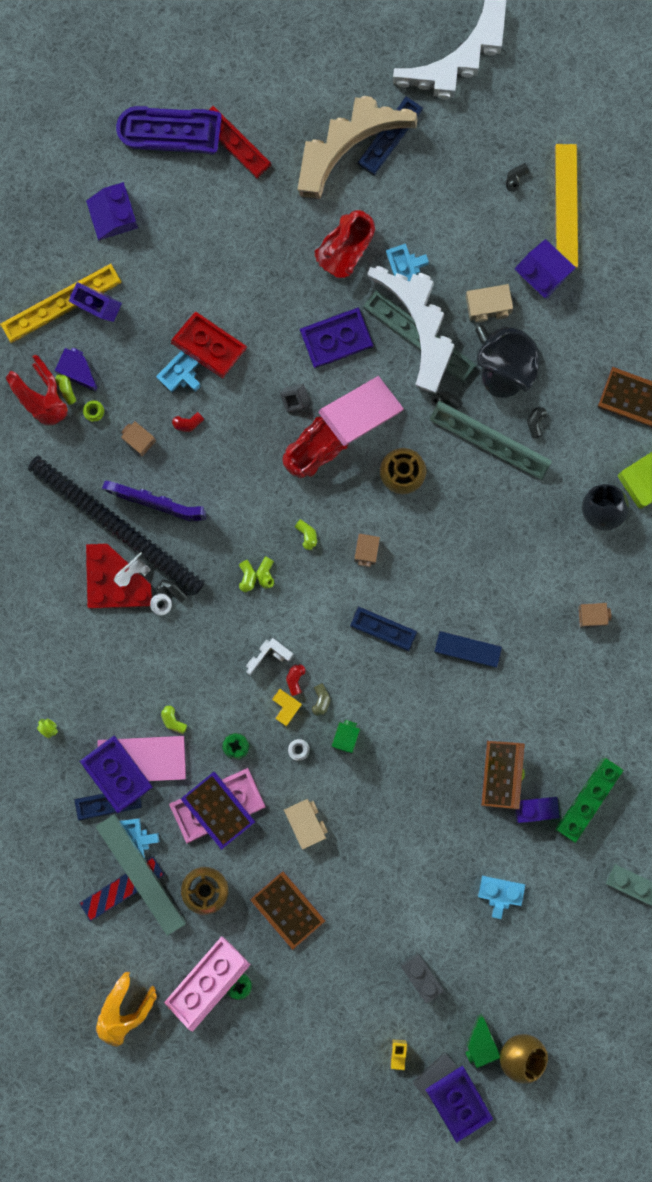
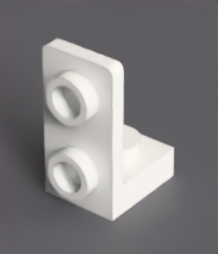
(280, 653)

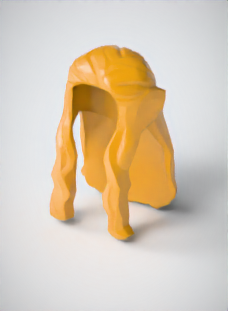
(114, 1027)

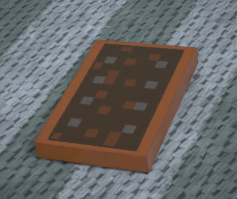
(628, 396)
(503, 774)
(287, 910)

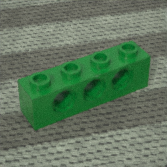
(589, 800)

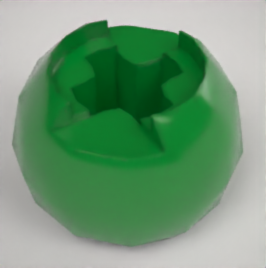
(239, 754)
(245, 989)

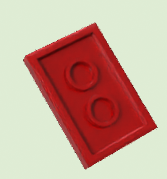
(208, 344)

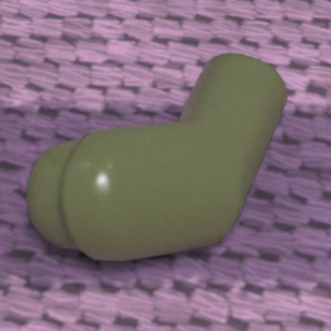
(323, 700)

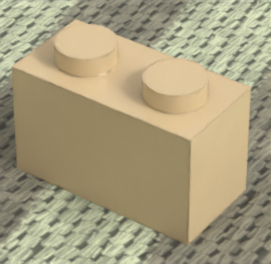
(489, 303)
(305, 823)

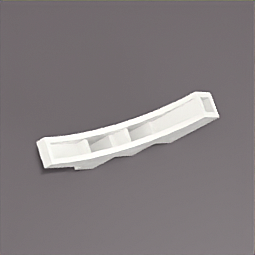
(465, 60)
(414, 295)

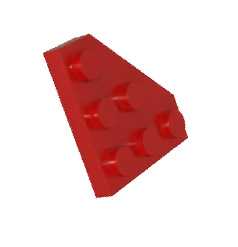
(102, 591)

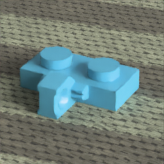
(404, 263)
(180, 372)
(139, 836)
(500, 894)

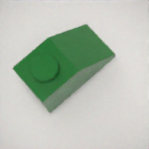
(346, 736)
(481, 1044)

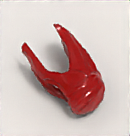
(346, 244)
(47, 408)
(312, 449)

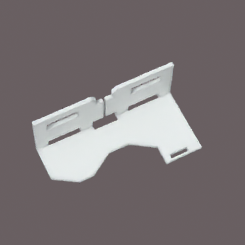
(137, 567)

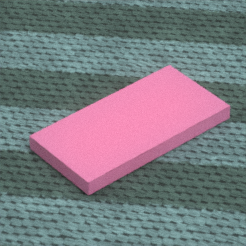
(361, 410)
(157, 756)
(243, 789)
(207, 983)

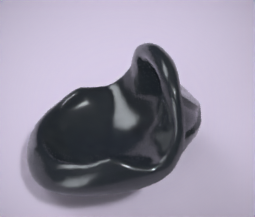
(508, 362)

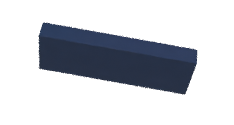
(383, 628)
(468, 649)
(98, 806)

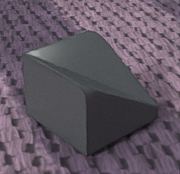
(295, 397)

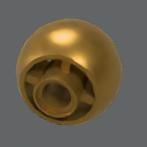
(406, 457)
(186, 892)
(523, 1058)

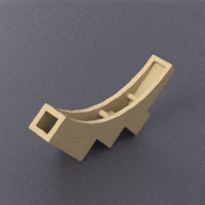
(342, 135)

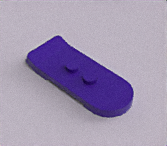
(169, 129)
(160, 503)

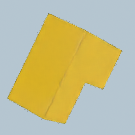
(289, 705)
(398, 1054)

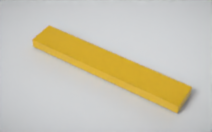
(566, 201)
(56, 305)

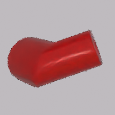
(187, 425)
(293, 677)

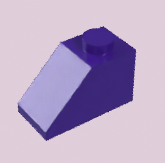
(95, 302)
(76, 367)
(537, 809)

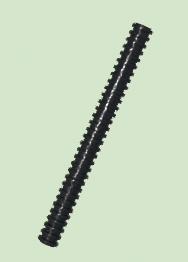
(115, 525)

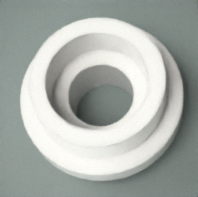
(166, 607)
(291, 749)

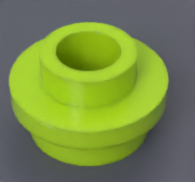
(93, 404)
(47, 727)

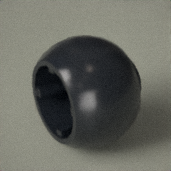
(605, 507)

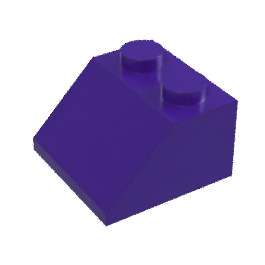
(111, 211)
(545, 268)

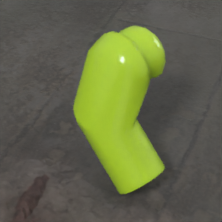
(65, 388)
(309, 532)
(263, 574)
(249, 578)
(170, 721)

